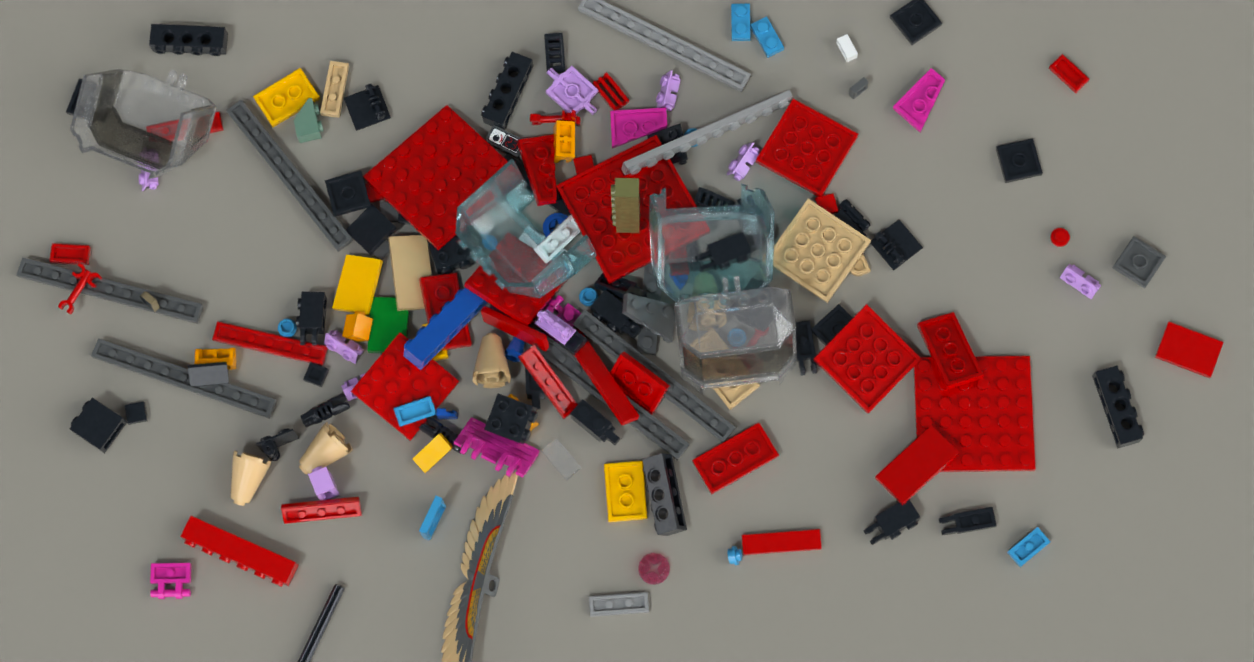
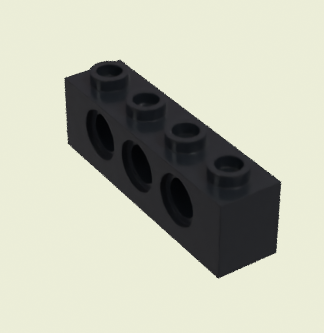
(161, 33)
(514, 63)
(1122, 436)
(671, 502)

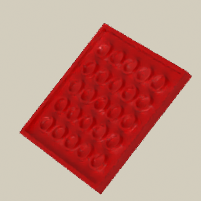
(435, 174)
(590, 205)
(982, 419)

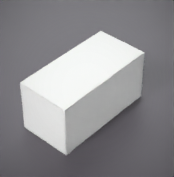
(847, 48)

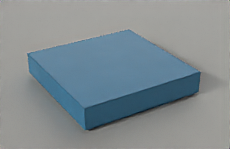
(432, 518)

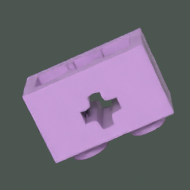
(323, 483)

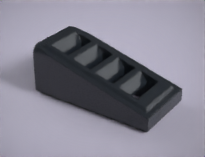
(555, 37)
(710, 195)

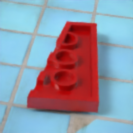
(540, 167)

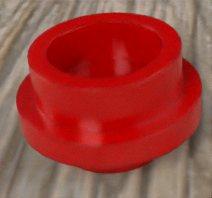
(1060, 237)

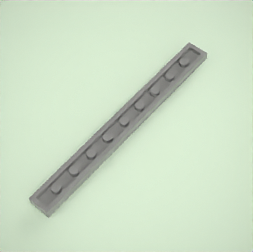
(665, 43)
(703, 134)

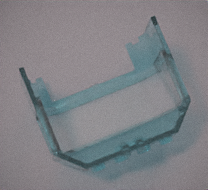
(685, 232)
(505, 239)

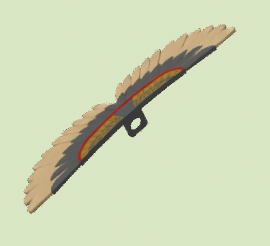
(476, 565)

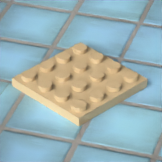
(818, 250)

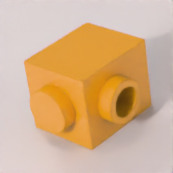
(357, 327)

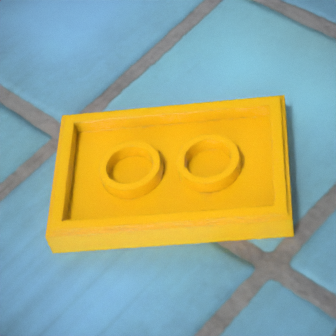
(285, 97)
(357, 284)
(625, 491)

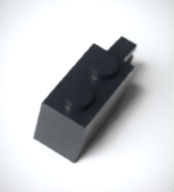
(609, 309)
(594, 423)

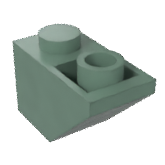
(307, 123)

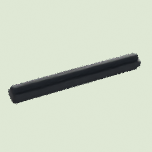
(321, 624)

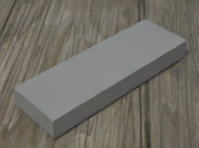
(618, 604)

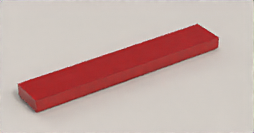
(269, 343)
(606, 384)

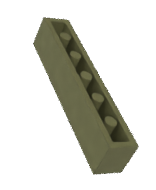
(626, 205)

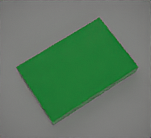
(386, 323)

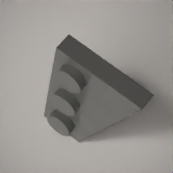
(651, 313)

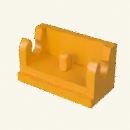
(564, 141)
(216, 355)

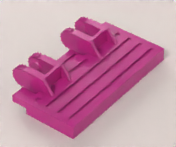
(496, 448)

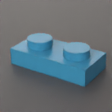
(740, 22)
(767, 37)
(1028, 547)

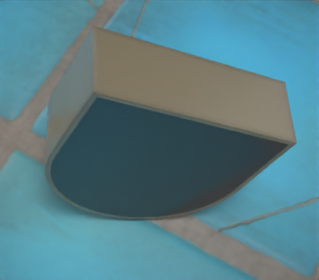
(150, 301)

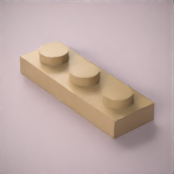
(334, 89)

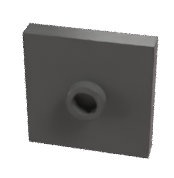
(1139, 262)

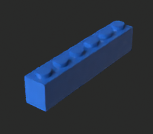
(443, 327)

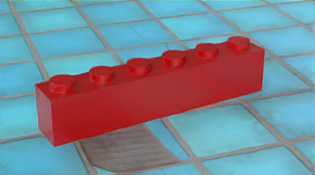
(240, 551)

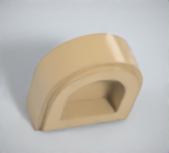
(861, 267)

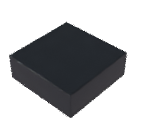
(316, 374)
(136, 413)

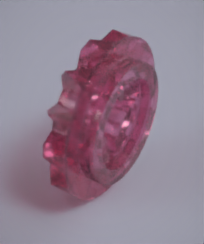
(663, 569)

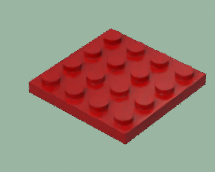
(807, 148)
(517, 306)
(866, 359)
(397, 381)

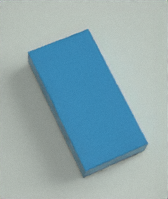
(414, 411)

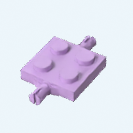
(571, 91)

